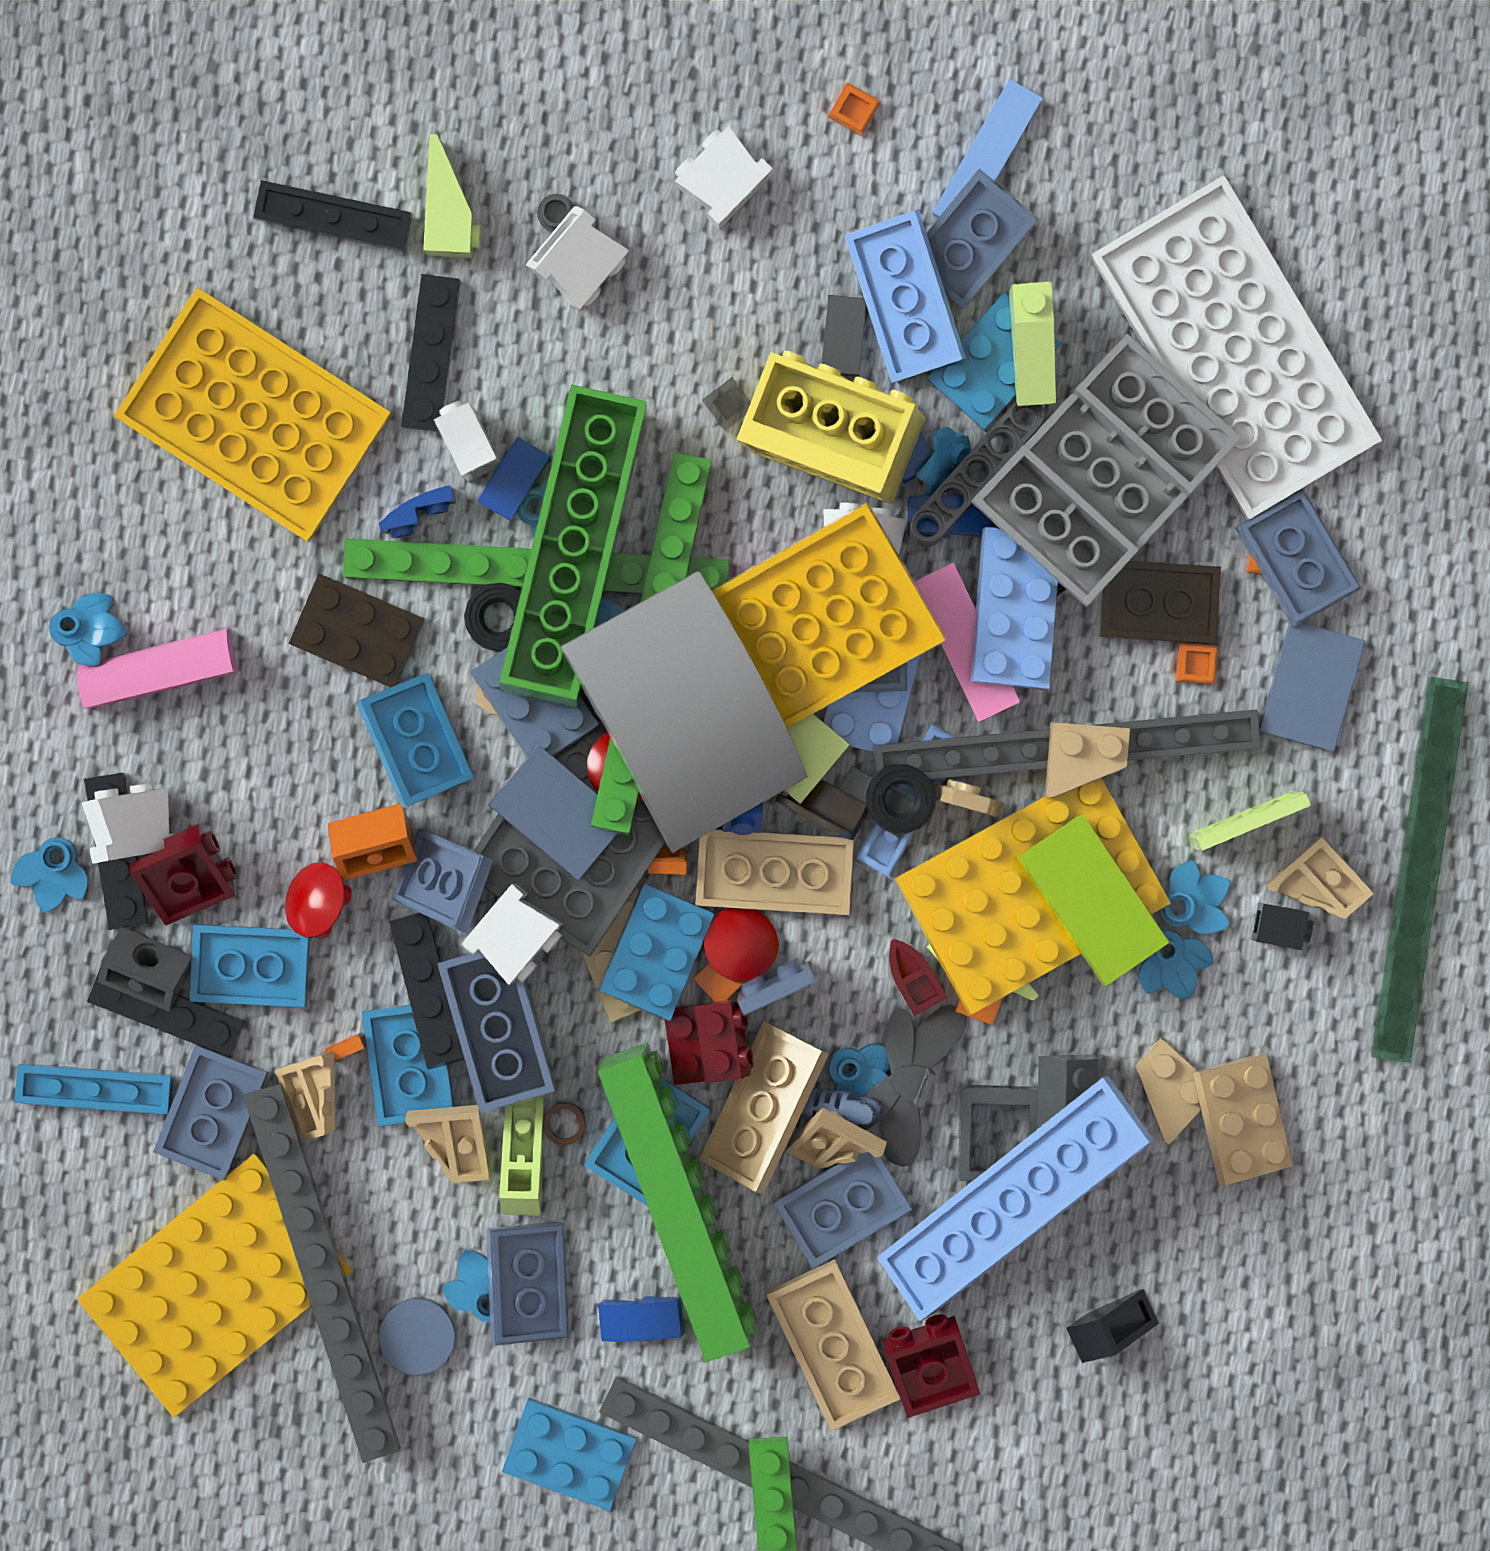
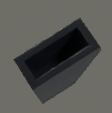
(1112, 1327)

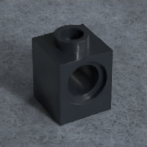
(1282, 926)

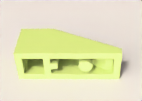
(448, 218)
(1033, 343)
(522, 1158)

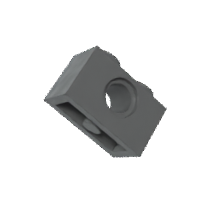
(156, 984)

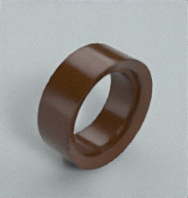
(567, 1106)

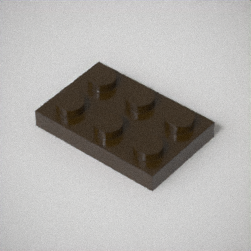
(1162, 603)
(356, 631)

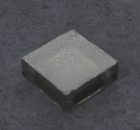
(727, 404)

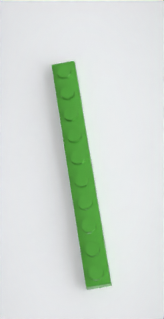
(490, 565)
(667, 566)

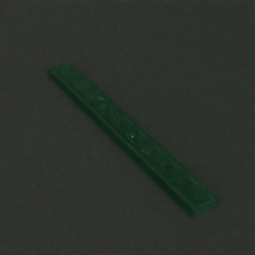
(1419, 869)

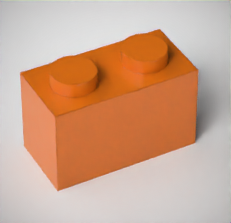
(372, 842)

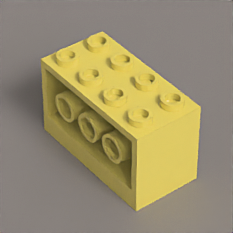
(836, 451)

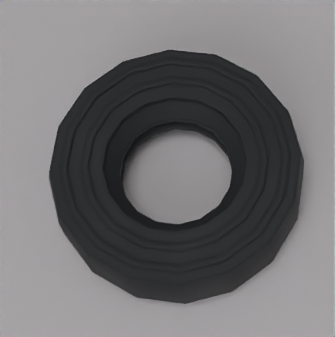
(476, 609)
(923, 804)

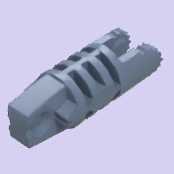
(850, 1106)

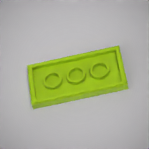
(1093, 900)

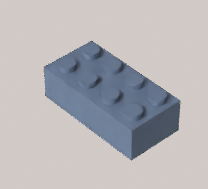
(497, 1033)

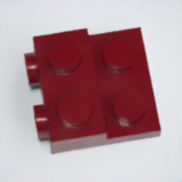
(185, 875)
(709, 1043)
(930, 1365)

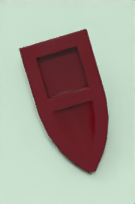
(914, 977)

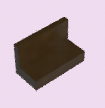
(830, 809)

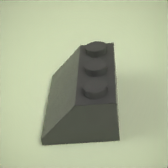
(1065, 1079)

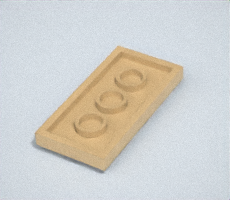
(775, 872)
(764, 1108)
(833, 1345)

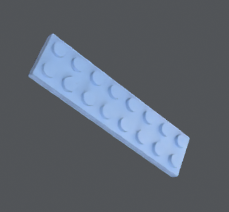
(1015, 1198)

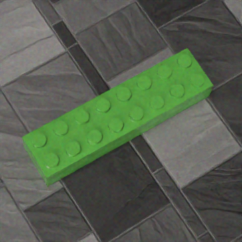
(573, 542)
(677, 1201)

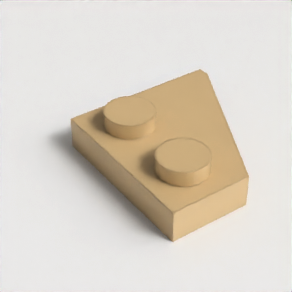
(967, 797)
(1322, 880)
(1169, 1088)
(455, 1140)

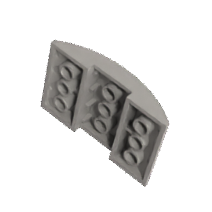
(1106, 470)
(686, 710)

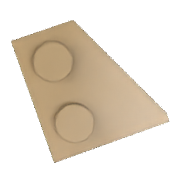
(1083, 755)
(311, 1094)
(832, 1140)

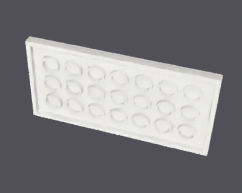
(1240, 340)

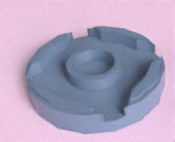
(417, 1336)

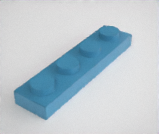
(93, 1088)

